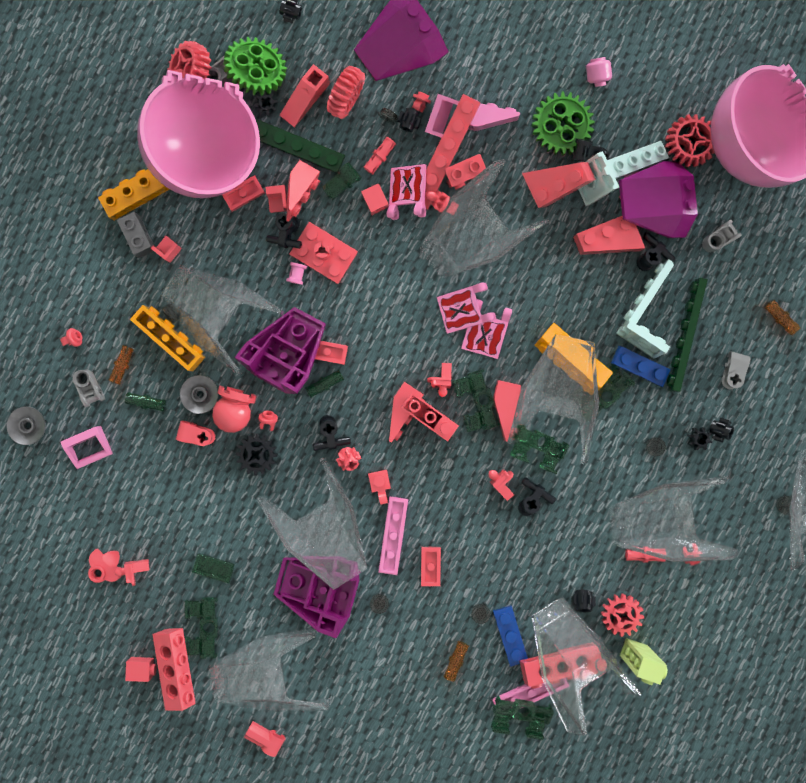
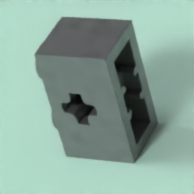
(136, 234)

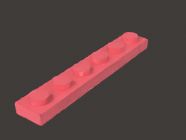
(450, 144)

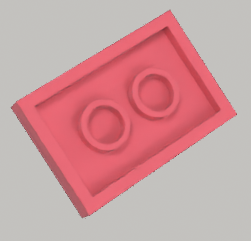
(324, 253)

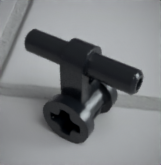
(585, 150)
(286, 230)
(653, 256)
(331, 442)
(533, 499)

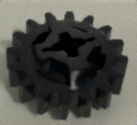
(262, 460)

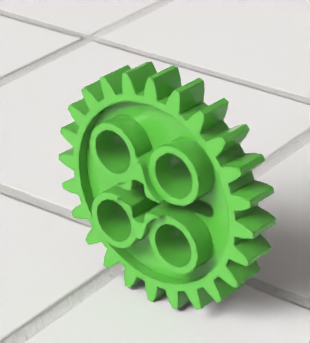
(254, 66)
(571, 108)

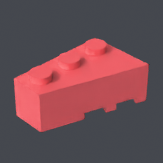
(557, 182)
(609, 237)

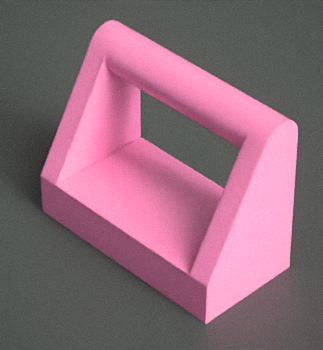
(440, 115)
(84, 436)

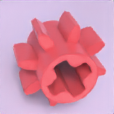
(348, 459)

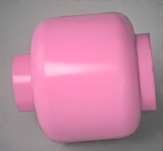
(599, 71)

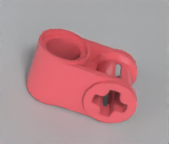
(192, 434)

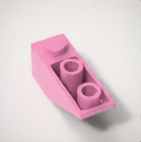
(490, 116)

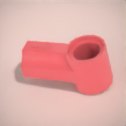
(268, 740)

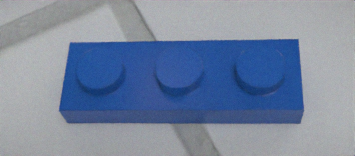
(640, 366)
(510, 635)

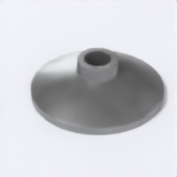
(189, 392)
(17, 425)

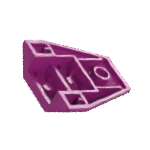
(400, 40)
(660, 199)
(284, 351)
(314, 599)

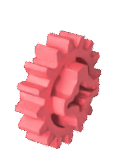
(625, 607)

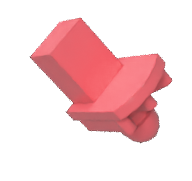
(438, 200)
(442, 382)
(499, 481)
(131, 568)

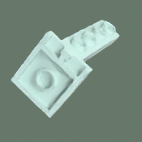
(609, 170)
(639, 335)

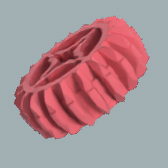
(191, 59)
(345, 92)
(687, 155)

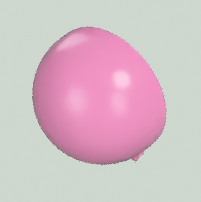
(762, 127)
(198, 135)

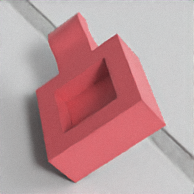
(380, 482)

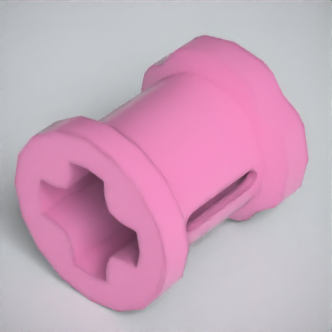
(296, 273)

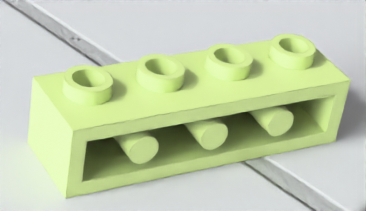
(643, 662)

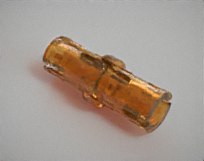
(782, 317)
(121, 364)
(456, 661)

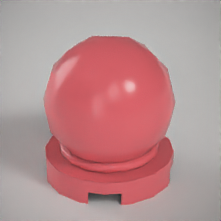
(232, 410)

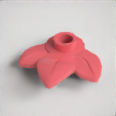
(105, 563)

